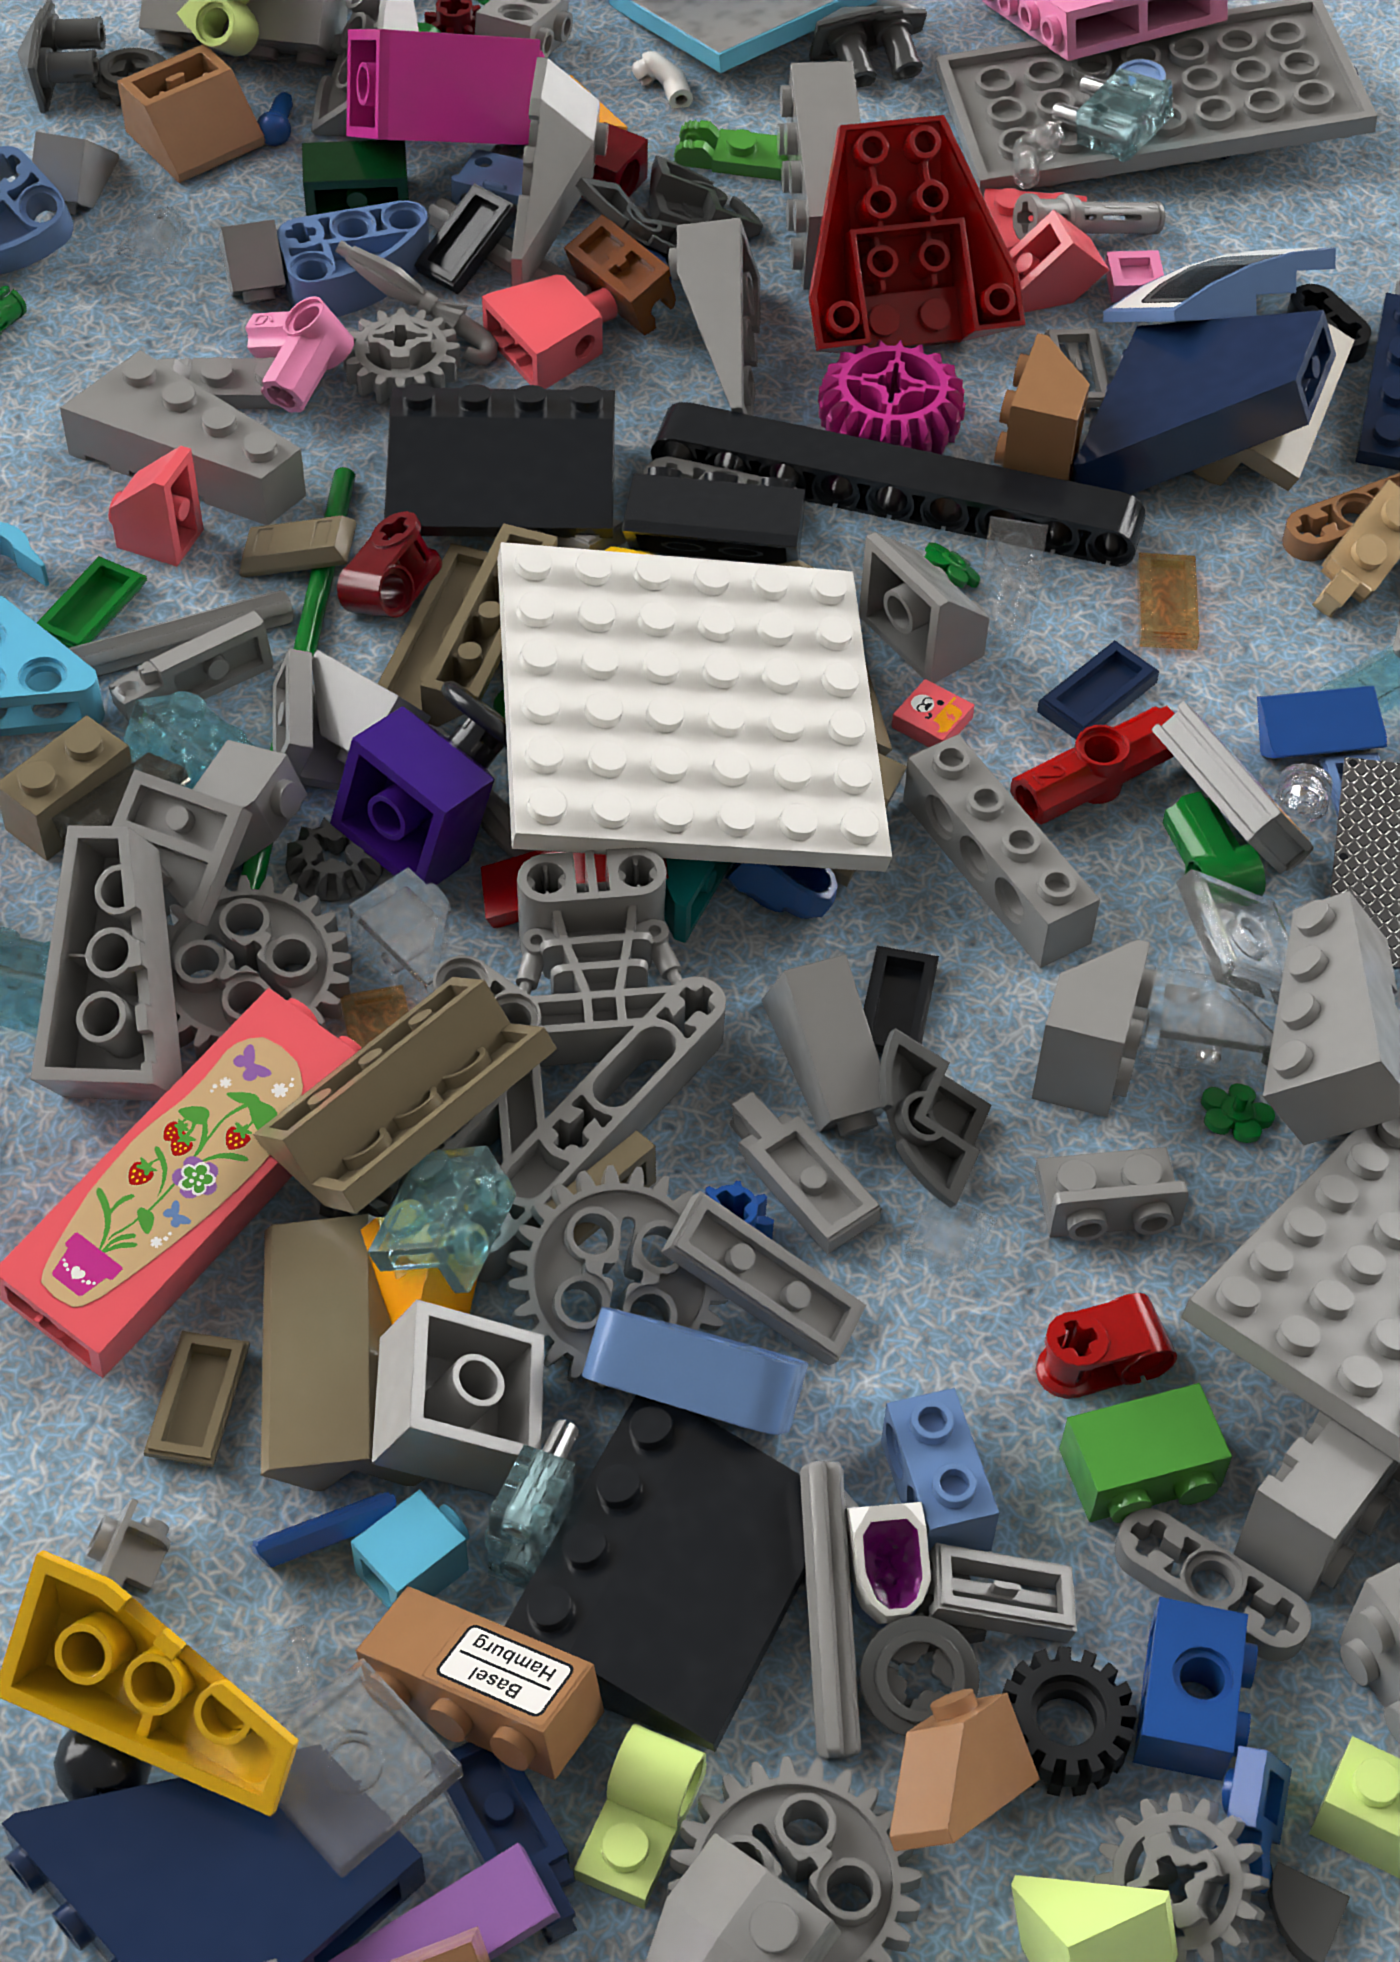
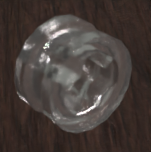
(1304, 791)

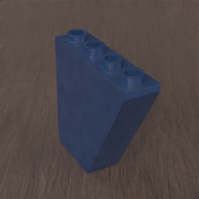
(1203, 395)
(200, 1878)

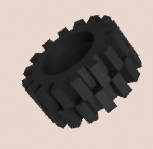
(1098, 1694)

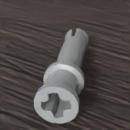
(1139, 216)

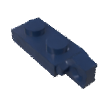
(502, 1809)

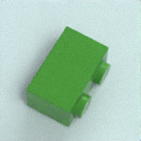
(1145, 1453)

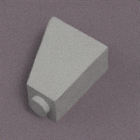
(828, 1044)

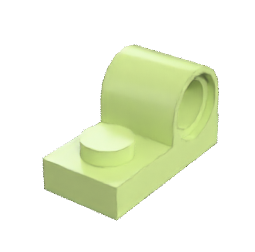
(207, 21)
(643, 1812)

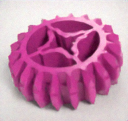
(923, 392)

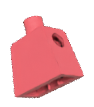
(548, 326)

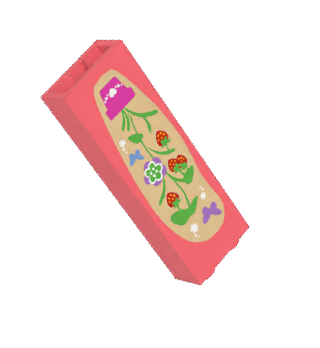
(170, 1189)

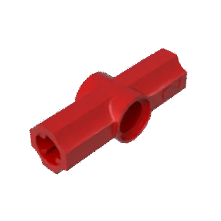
(1093, 768)

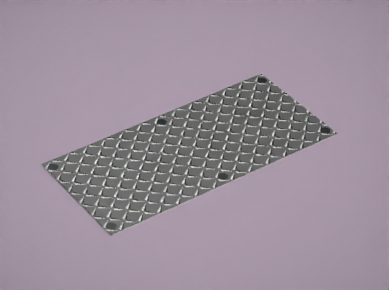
(1370, 844)

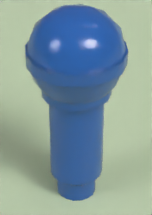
(275, 122)

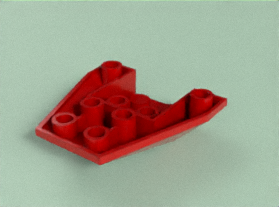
(908, 244)

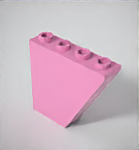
(1097, 26)

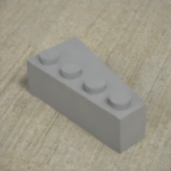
(109, 974)
(1315, 1507)

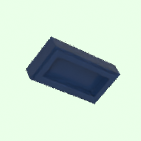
(1098, 690)

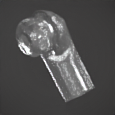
(1034, 150)

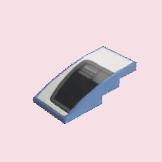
(1219, 286)

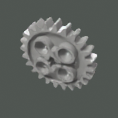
(285, 936)
(559, 1265)
(851, 1852)

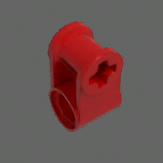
(1104, 1348)

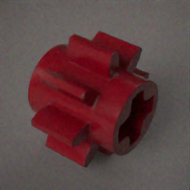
(453, 16)

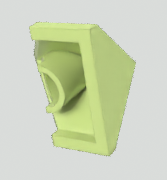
(1092, 1922)

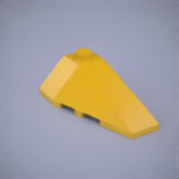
(127, 1680)

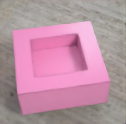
(1131, 270)

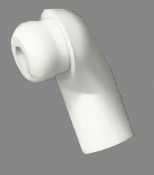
(673, 79)

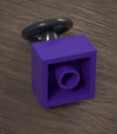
(416, 793)

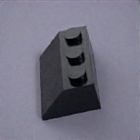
(714, 517)

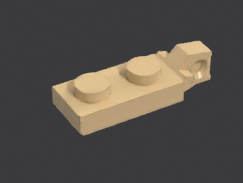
(1363, 553)

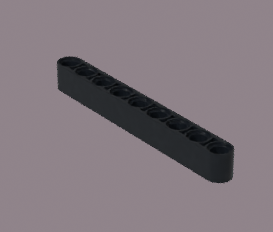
(906, 481)

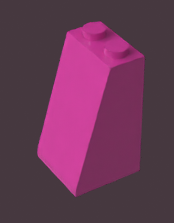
(439, 86)

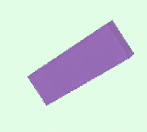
(498, 1897)

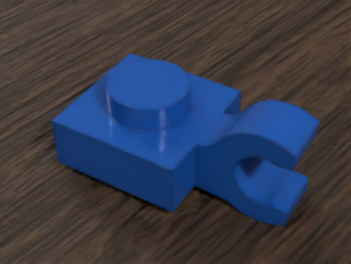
(1258, 1796)

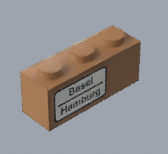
(485, 1682)

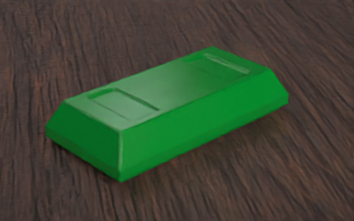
(92, 602)

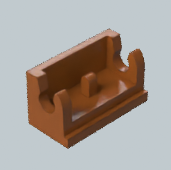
(615, 261)

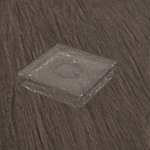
(1237, 933)
(361, 1767)

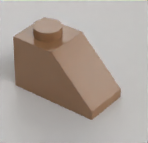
(959, 1769)

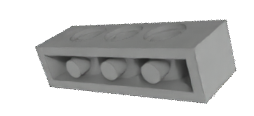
(1000, 851)

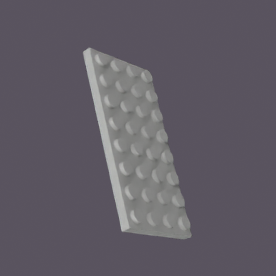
(1237, 88)

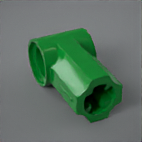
(1210, 846)

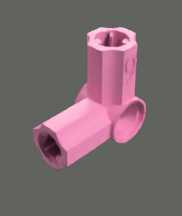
(304, 347)

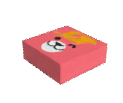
(932, 714)

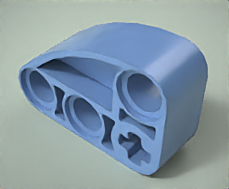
(21, 201)
(313, 268)
(695, 1371)

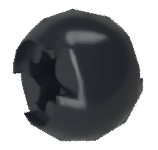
(90, 1767)

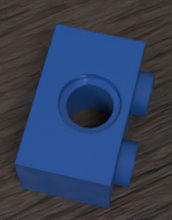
(1201, 1647)

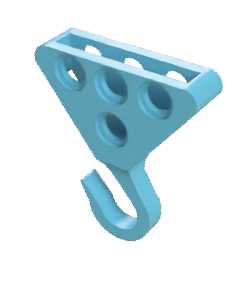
(37, 665)

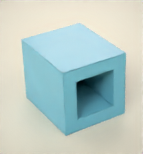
(412, 1548)

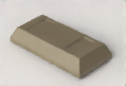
(297, 546)
(197, 1399)

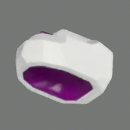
(888, 1559)

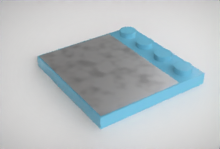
(730, 30)

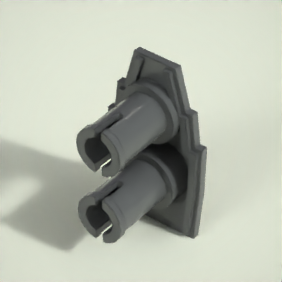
(858, 30)
(43, 57)

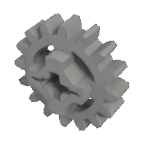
(401, 353)
(1219, 1866)

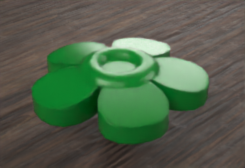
(953, 564)
(1236, 1112)

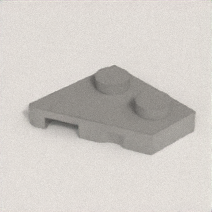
(193, 834)

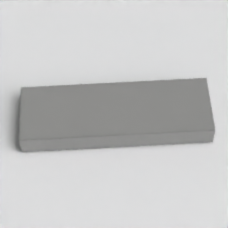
(763, 1278)

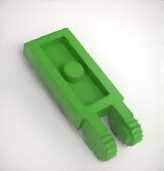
(729, 151)

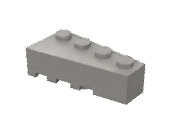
(285, 27)
(151, 410)
(1335, 1025)

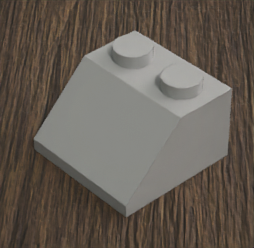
(919, 609)

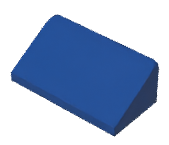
(1320, 722)

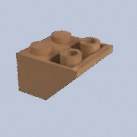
(189, 113)
(1043, 413)

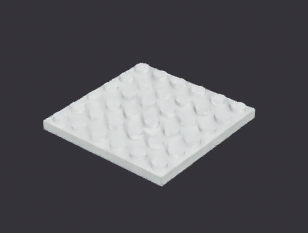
(688, 709)

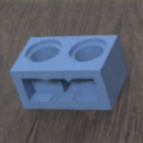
(940, 1466)

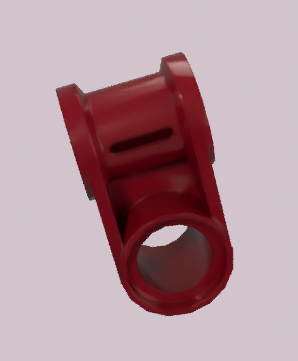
(387, 572)

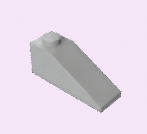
(258, 782)

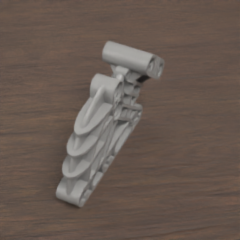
(597, 952)

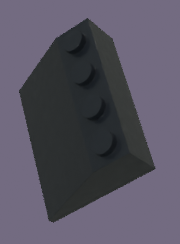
(502, 457)
(672, 1570)

